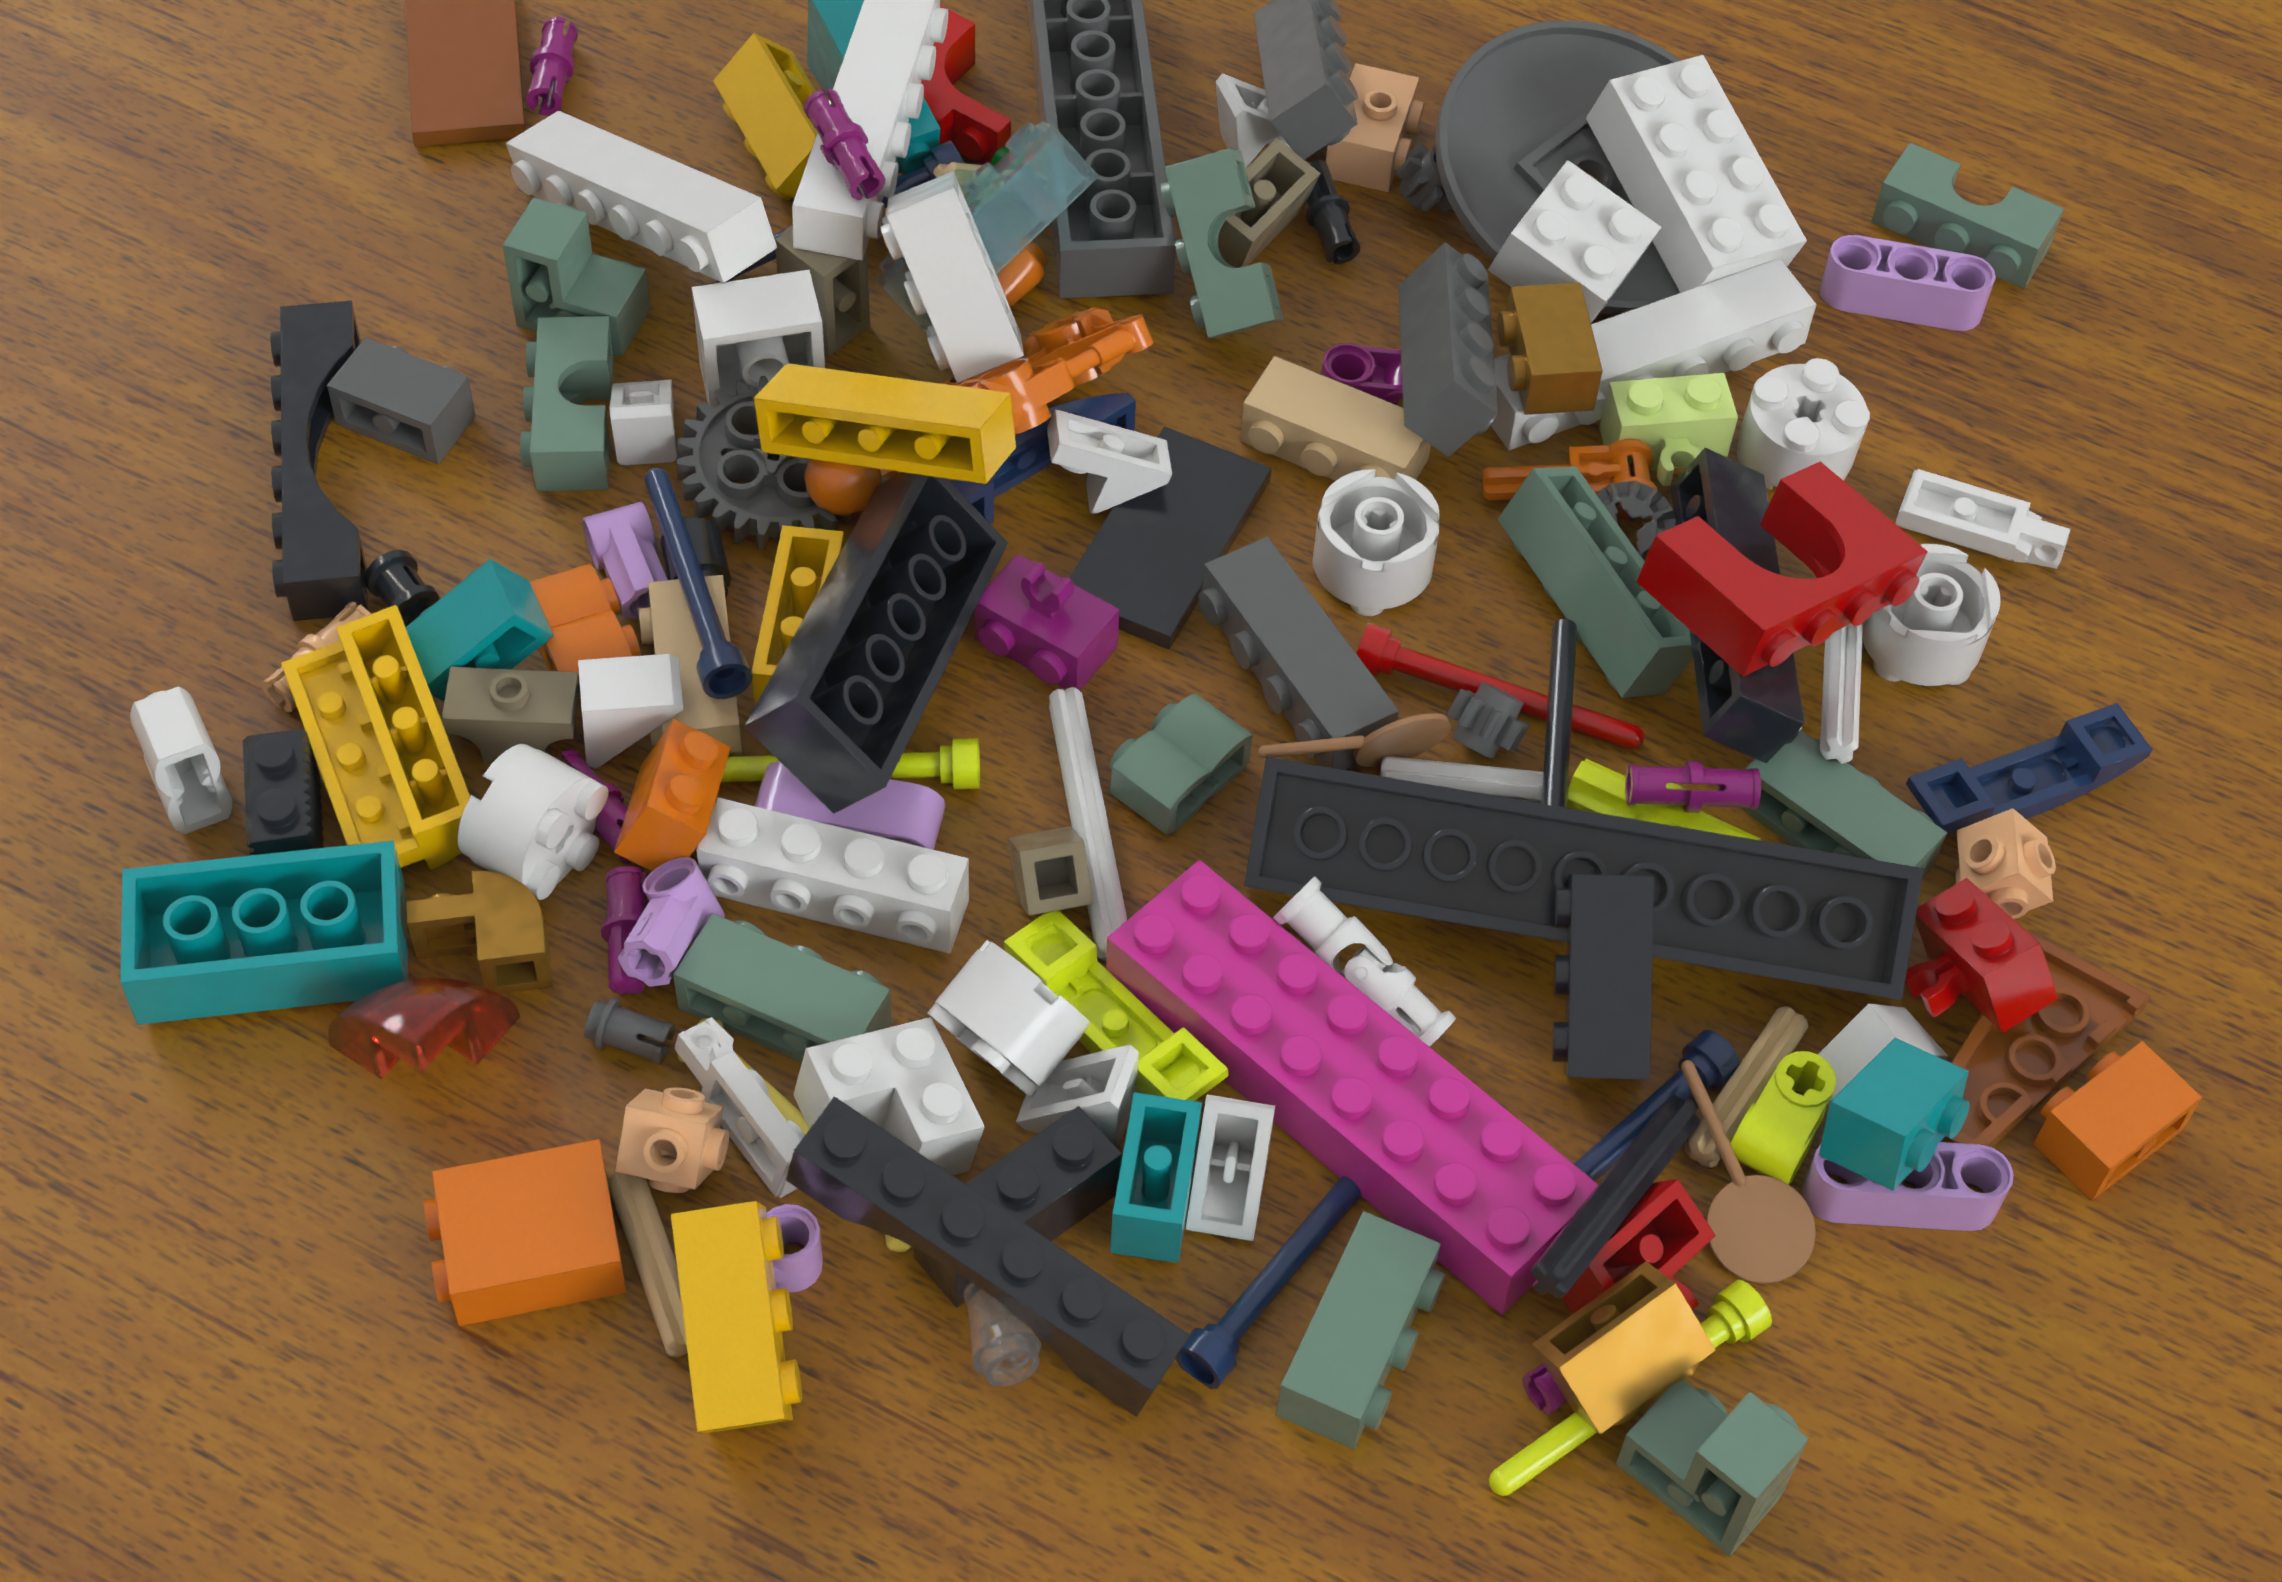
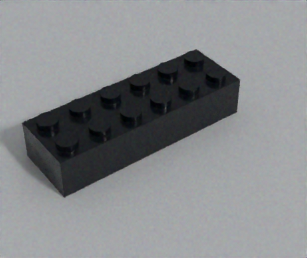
(877, 639)

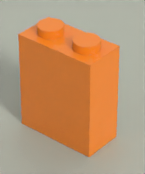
(524, 1233)

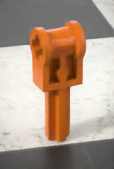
(1596, 463)

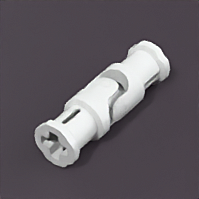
(1371, 966)

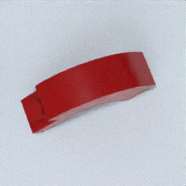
(965, 122)

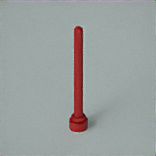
(1384, 654)

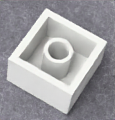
(1576, 236)
(756, 329)

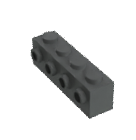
(1306, 72)
(1447, 350)
(1293, 649)

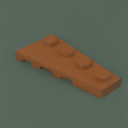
(2028, 1062)

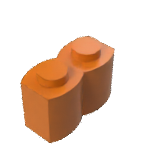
(582, 619)

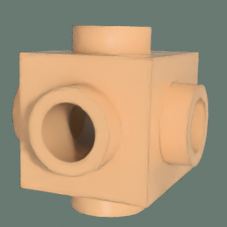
(2007, 862)
(672, 1139)

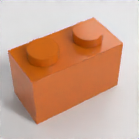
(673, 797)
(2115, 1118)

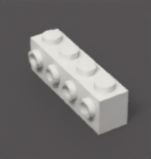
(835, 875)

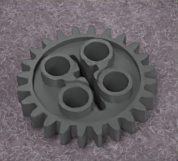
(771, 478)

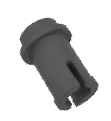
(626, 1030)

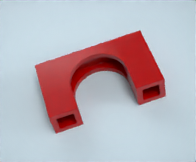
(1764, 617)

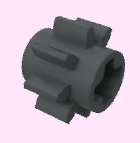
(1421, 180)
(1487, 719)

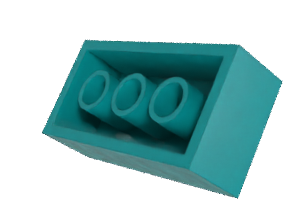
(262, 931)

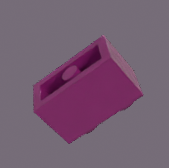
(1046, 624)

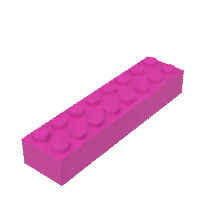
(1350, 1082)

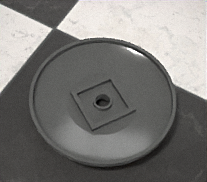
(1522, 115)

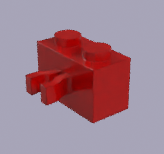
(1981, 955)
(1660, 1229)

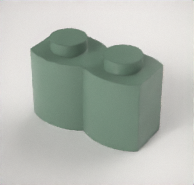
(1179, 762)

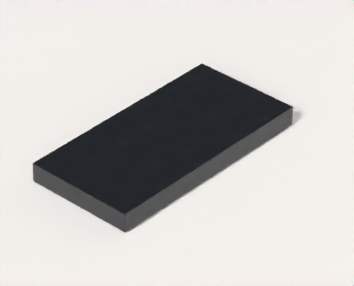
(1156, 545)

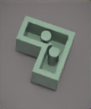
(559, 275)
(1712, 1465)

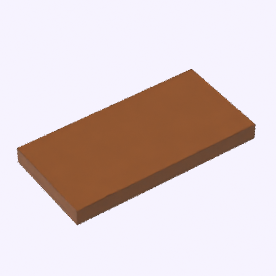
(464, 71)

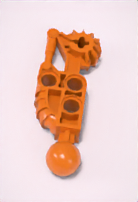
(1056, 361)

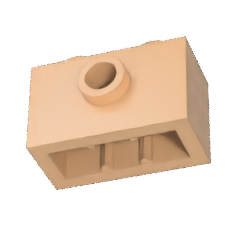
(1379, 141)

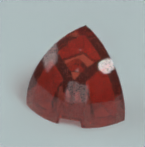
(419, 1020)

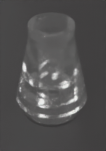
(1000, 1342)

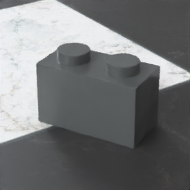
(401, 400)

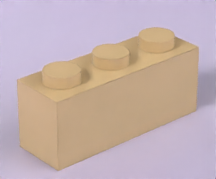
(1328, 425)
(672, 632)

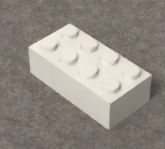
(1693, 173)

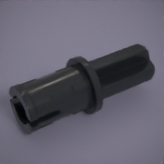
(1330, 218)

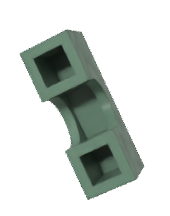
(1203, 197)
(1924, 207)
(568, 440)

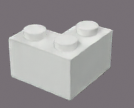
(900, 1083)

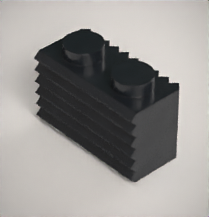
(281, 793)

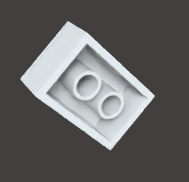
(951, 278)

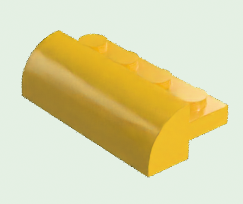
(381, 740)

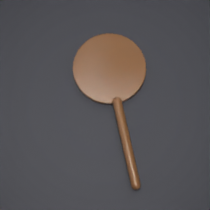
(1398, 739)
(1757, 1220)

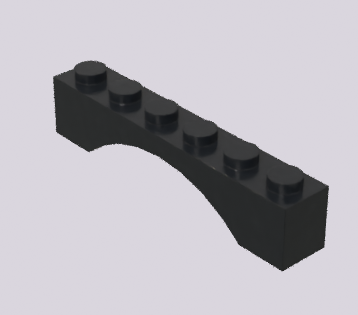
(319, 546)
(1080, 1314)

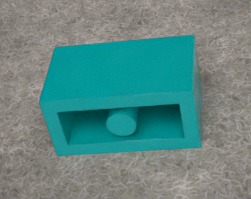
(479, 624)
(1895, 1114)
(1155, 1177)

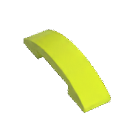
(1069, 966)

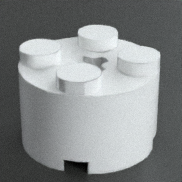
(1800, 419)
(1376, 540)
(1940, 627)
(533, 819)
(1009, 1017)

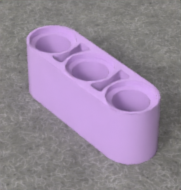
(1906, 282)
(896, 812)
(1937, 1203)

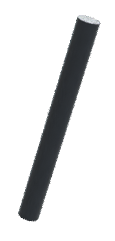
(1559, 713)

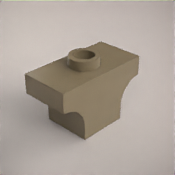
(510, 708)

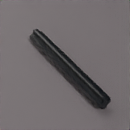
(1614, 1197)

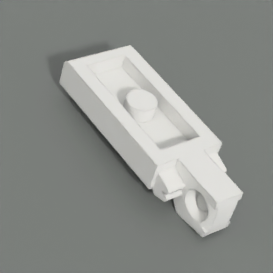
(1980, 520)
(748, 1112)

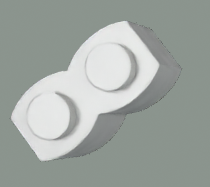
(181, 760)

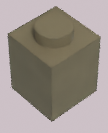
(1050, 870)

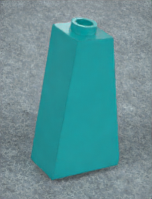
(828, 38)

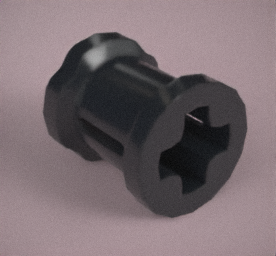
(398, 583)

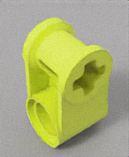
(1784, 1123)

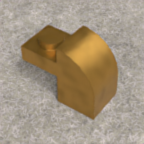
(495, 921)

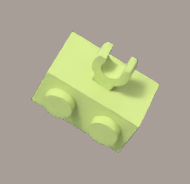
(1672, 417)

